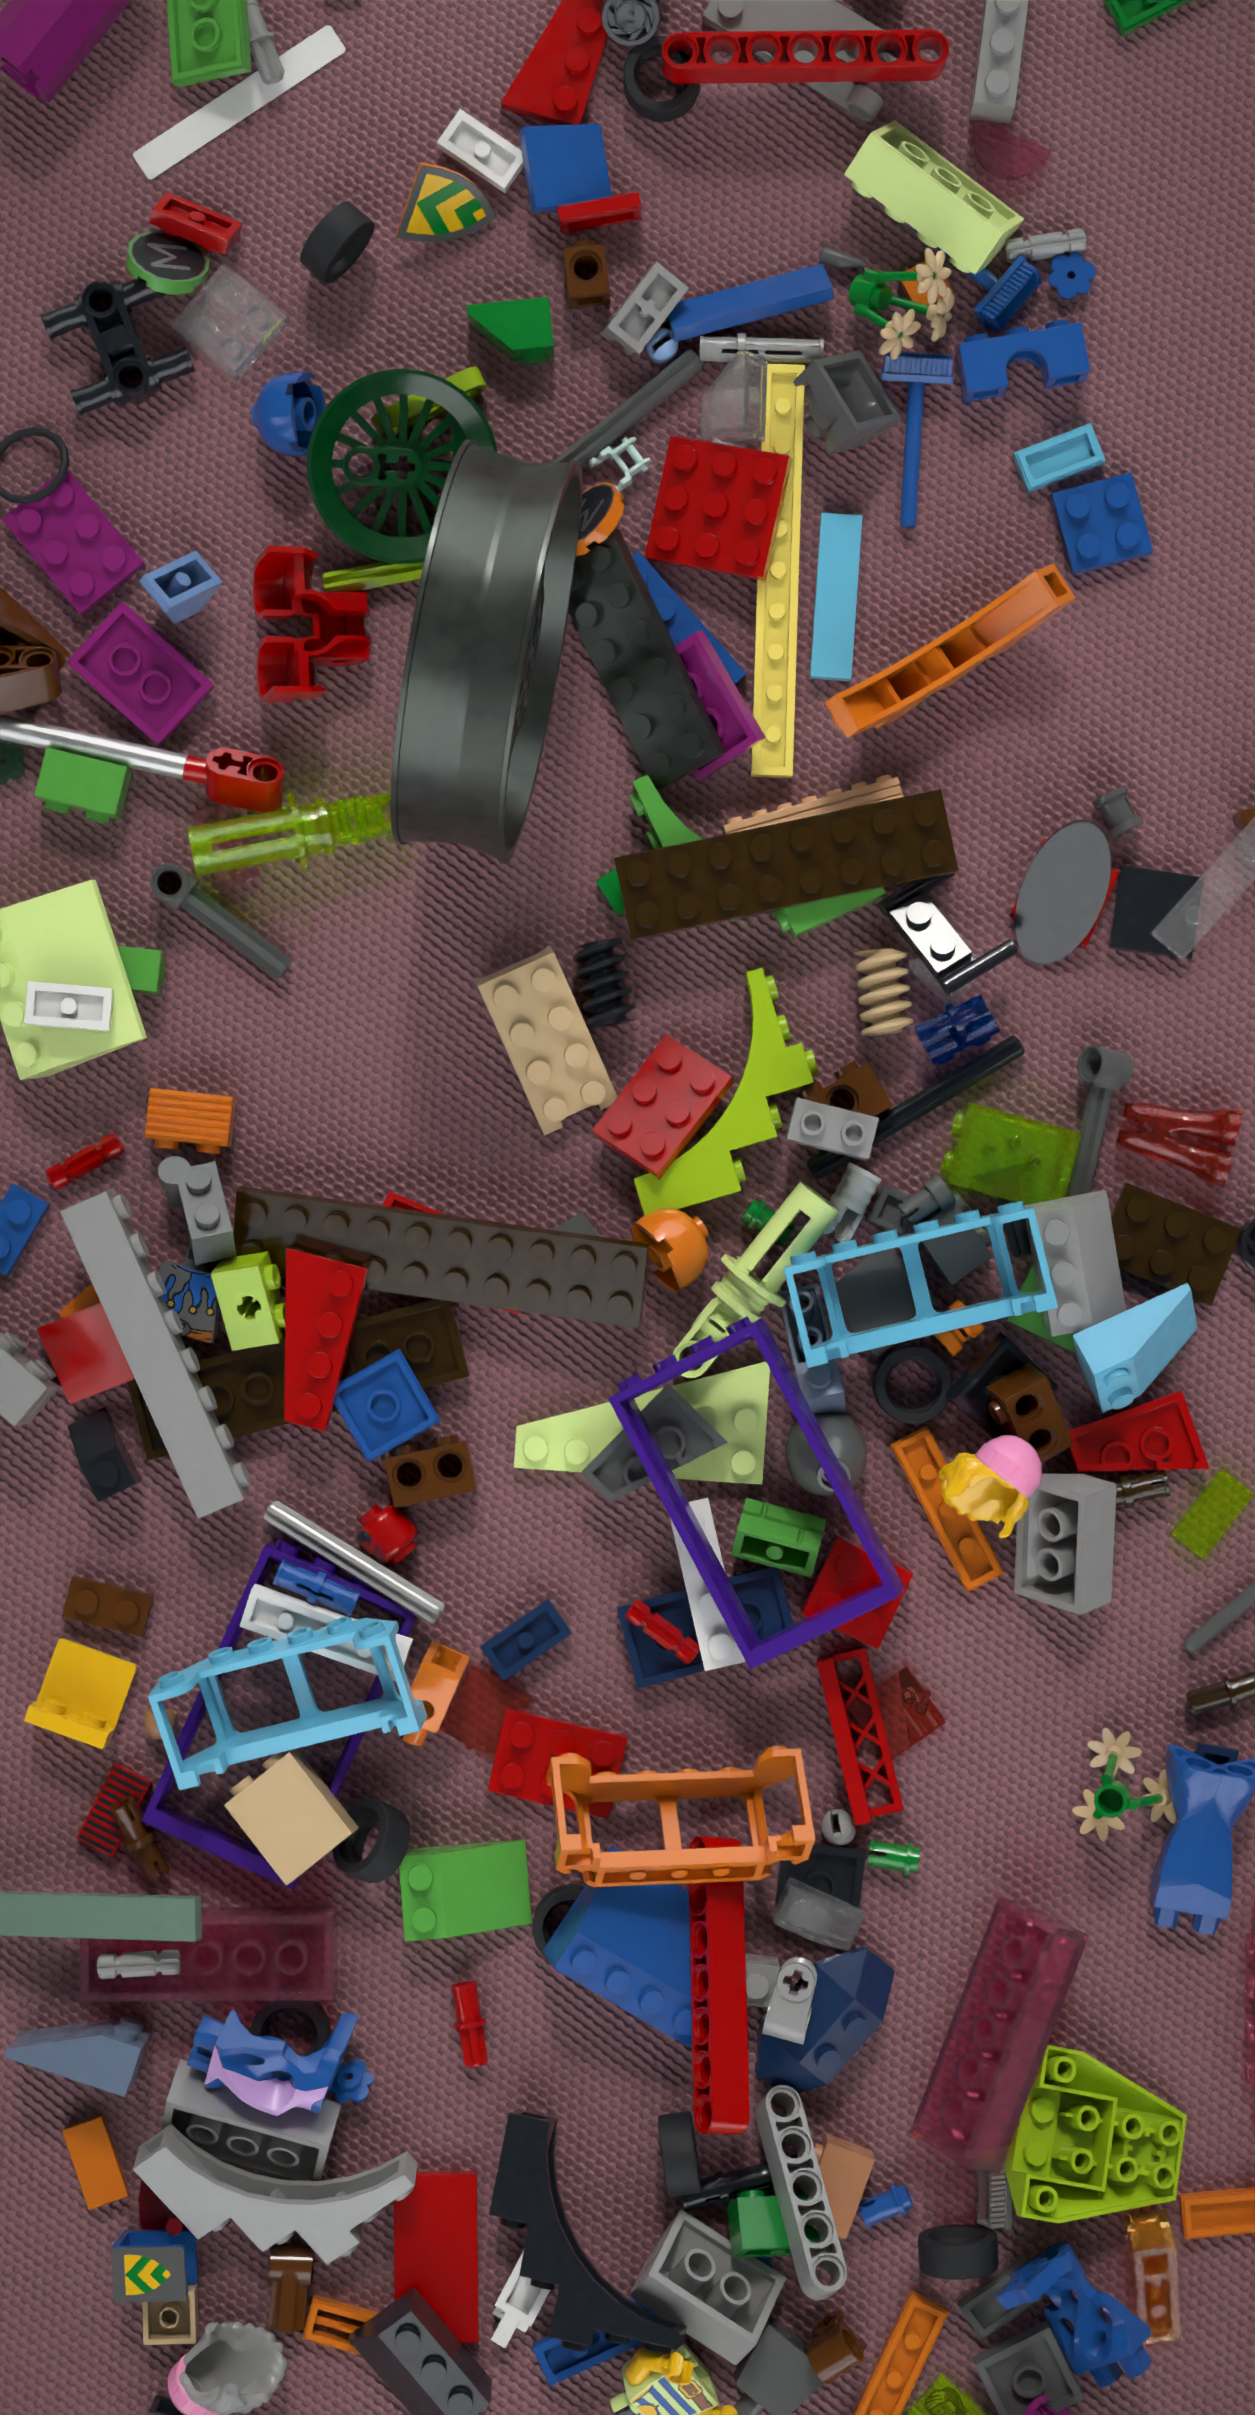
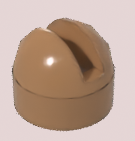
(151, 1726)

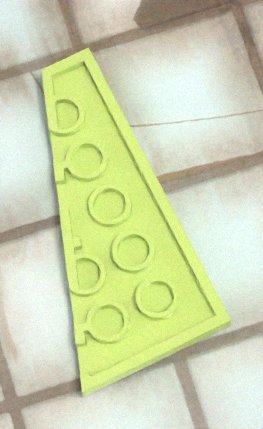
(729, 1401)

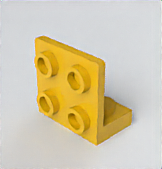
(82, 1693)

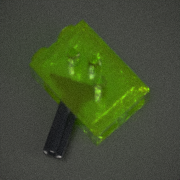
(1009, 1161)

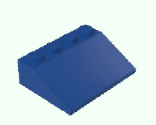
(631, 1951)

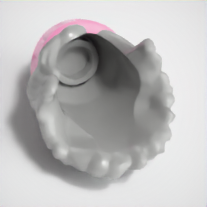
(227, 2371)

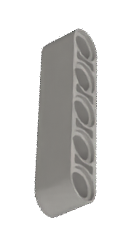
(794, 2211)

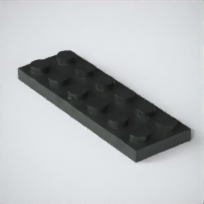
(640, 664)

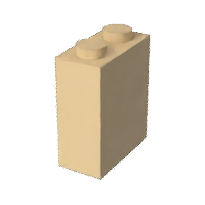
(290, 1815)

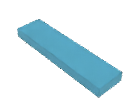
(836, 597)

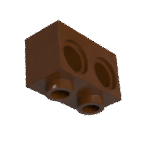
(1035, 1411)
(433, 1482)

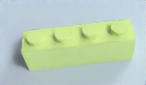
(932, 197)

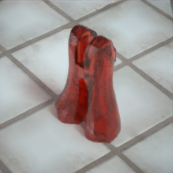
(1213, 1125)

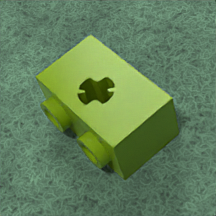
(244, 1320)

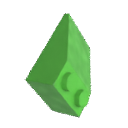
(464, 1889)

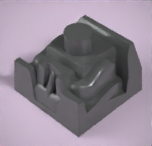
(845, 401)

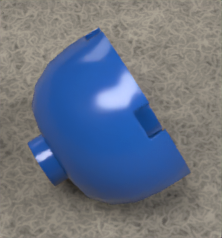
(288, 412)

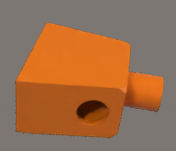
(436, 1683)

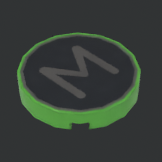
(167, 262)

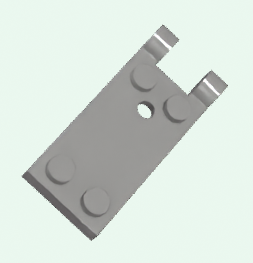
(803, 16)

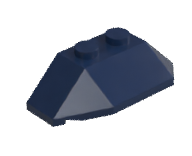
(845, 2012)

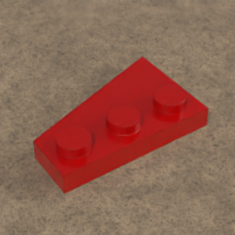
(1140, 1438)

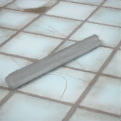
(354, 1562)

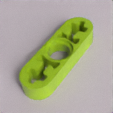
(468, 380)

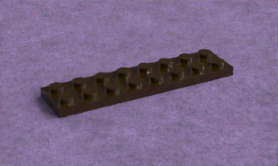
(786, 865)
(252, 1380)

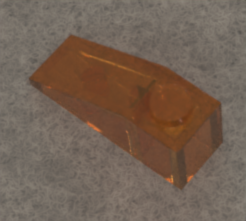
(1154, 2274)

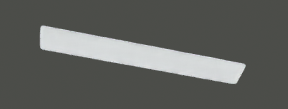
(237, 104)

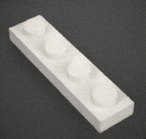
(279, 1614)
(714, 1637)

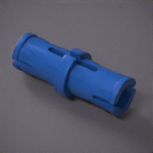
(316, 1587)

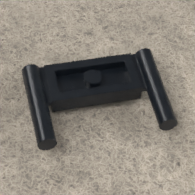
(935, 938)

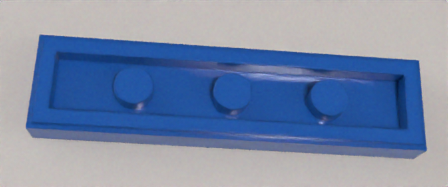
(750, 302)

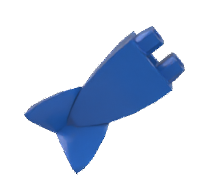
(1197, 1854)

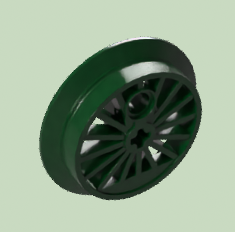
(467, 425)

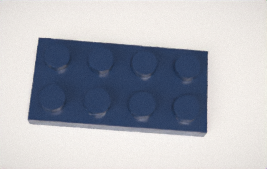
(759, 1593)

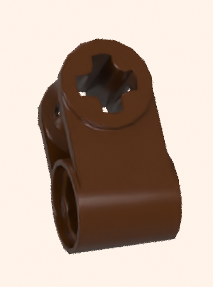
(834, 2348)

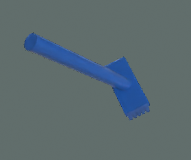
(1005, 293)
(915, 370)

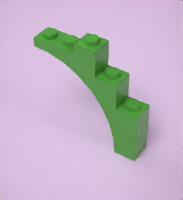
(670, 831)

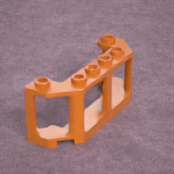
(675, 1865)

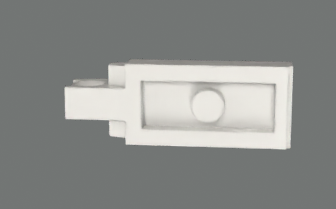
(517, 2305)

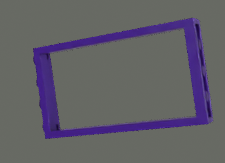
(752, 1648)
(207, 1836)

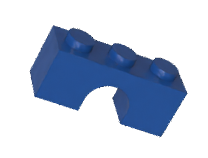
(1056, 351)

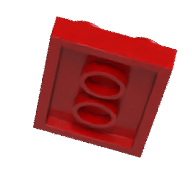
(663, 1106)
(529, 1743)

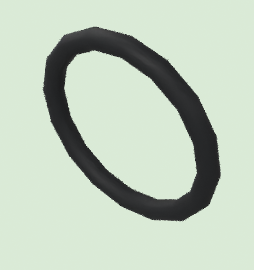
(51, 488)

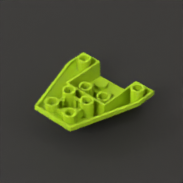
(1091, 2143)

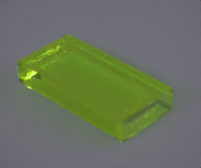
(1211, 1513)

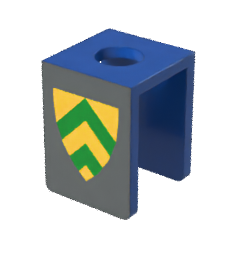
(153, 2265)

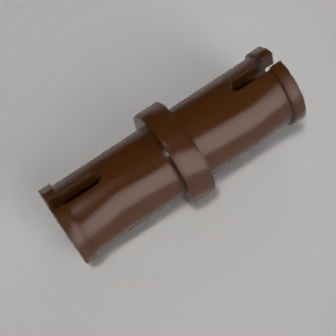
(139, 1838)

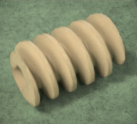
(883, 991)

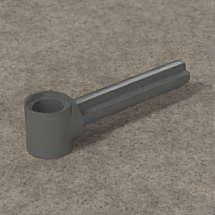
(220, 921)
(1104, 1071)

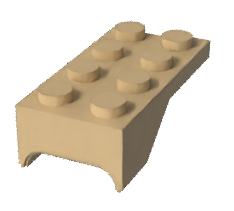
(546, 1039)

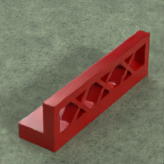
(844, 1740)

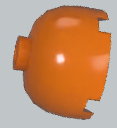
(675, 1245)

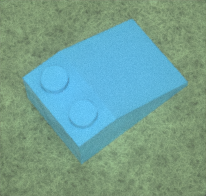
(1133, 1347)

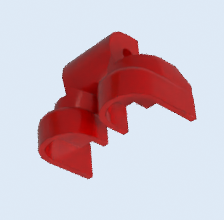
(337, 618)

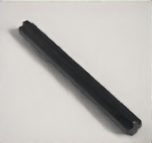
(928, 1099)

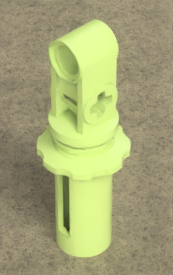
(742, 1290)

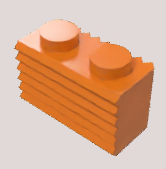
(190, 1118)

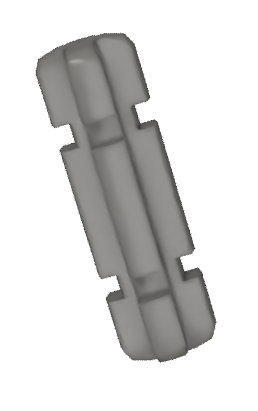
(1046, 245)
(139, 1964)

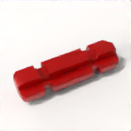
(85, 1161)
(662, 1631)

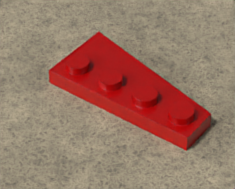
(562, 66)

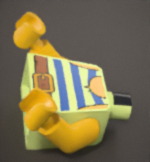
(668, 2385)

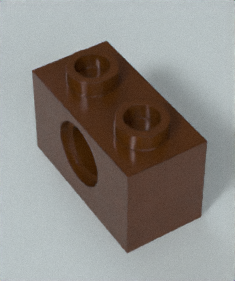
(859, 1083)

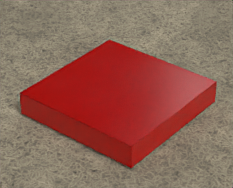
(85, 1353)

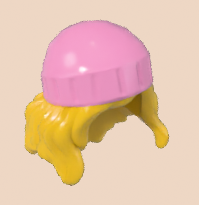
(993, 1481)

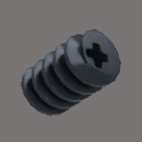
(603, 983)

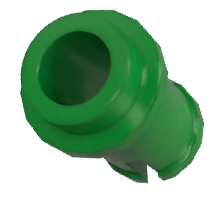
(758, 1215)
(897, 1856)

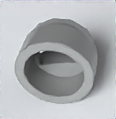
(846, 1824)

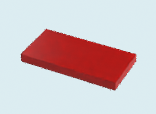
(440, 2248)

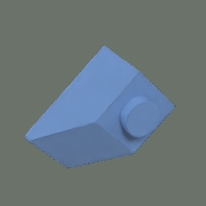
(182, 586)

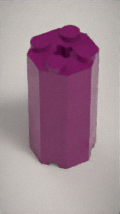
(50, 39)

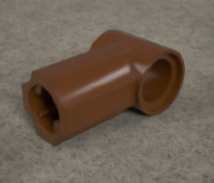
(290, 2276)

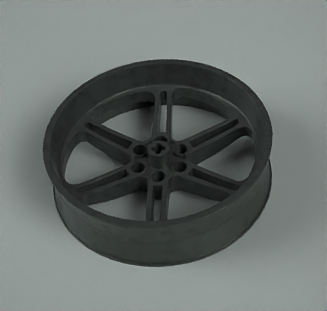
(484, 651)

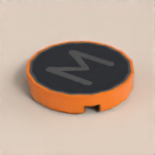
(599, 514)

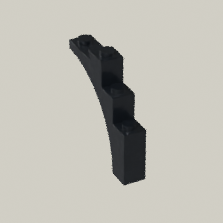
(552, 2255)

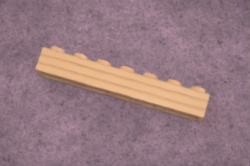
(861, 794)

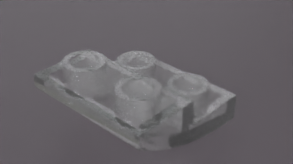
(230, 322)

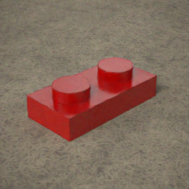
(196, 223)

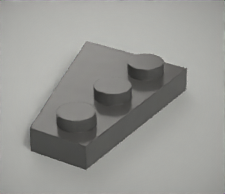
(676, 1428)

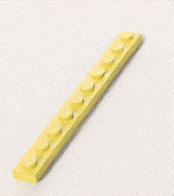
(779, 593)

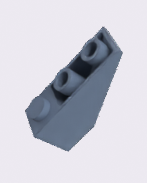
(820, 1383)

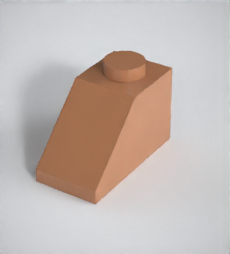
(845, 2175)

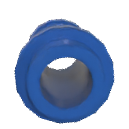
(886, 2205)

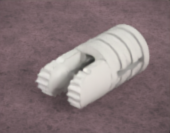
(851, 1200)

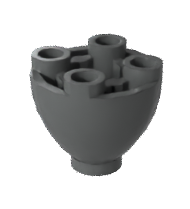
(846, 1444)

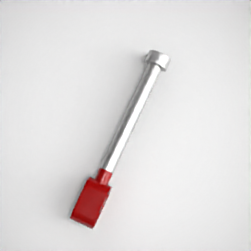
(228, 774)

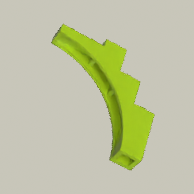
(771, 1070)

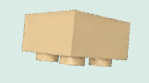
(172, 2321)

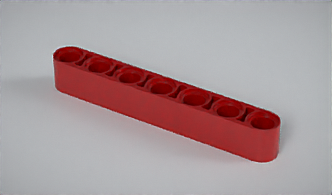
(820, 43)
(718, 2001)

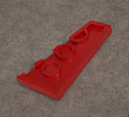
(318, 1329)

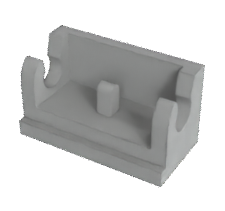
(645, 309)

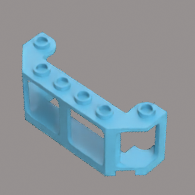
(926, 1320)
(313, 1724)

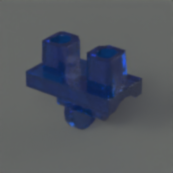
(956, 1029)

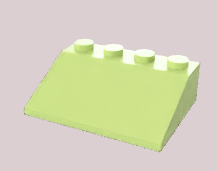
(68, 942)

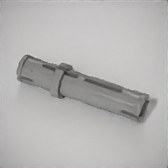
(784, 349)

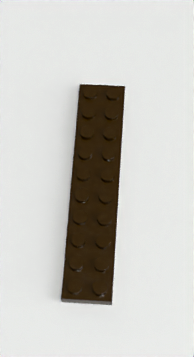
(452, 1255)

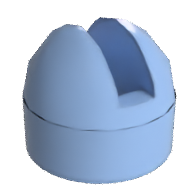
(664, 353)

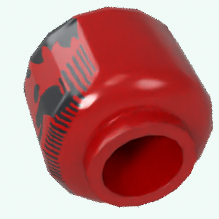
(386, 1534)

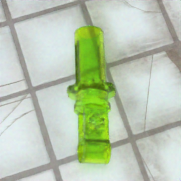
(314, 828)

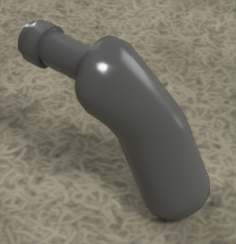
(841, 260)

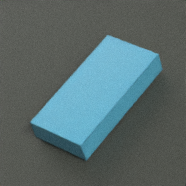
(1059, 458)

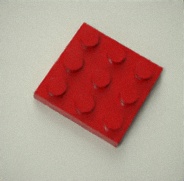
(718, 508)

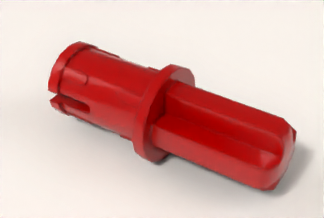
(470, 2023)

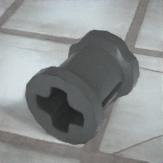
(1117, 812)

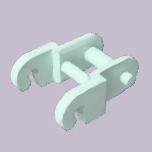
(627, 444)

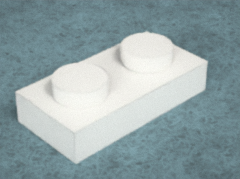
(481, 151)
(68, 1006)

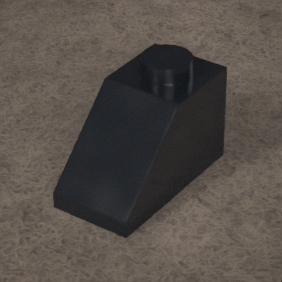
(103, 1455)

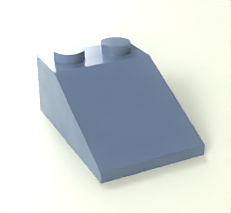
(91, 2052)

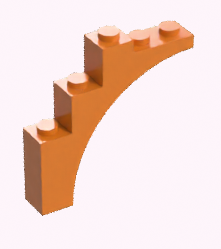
(951, 655)

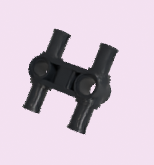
(116, 344)

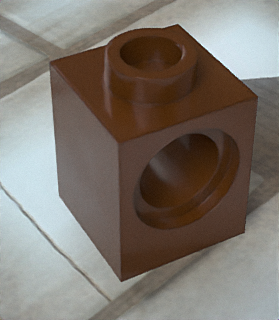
(586, 292)

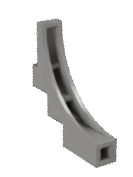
(268, 2209)

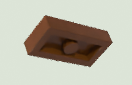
(108, 1605)

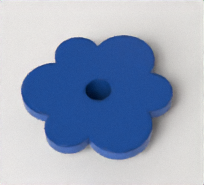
(1081, 270)
(353, 2089)

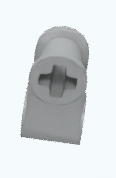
(791, 2006)

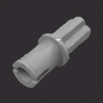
(262, 46)

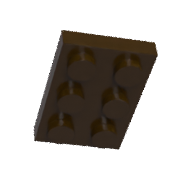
(1171, 1243)

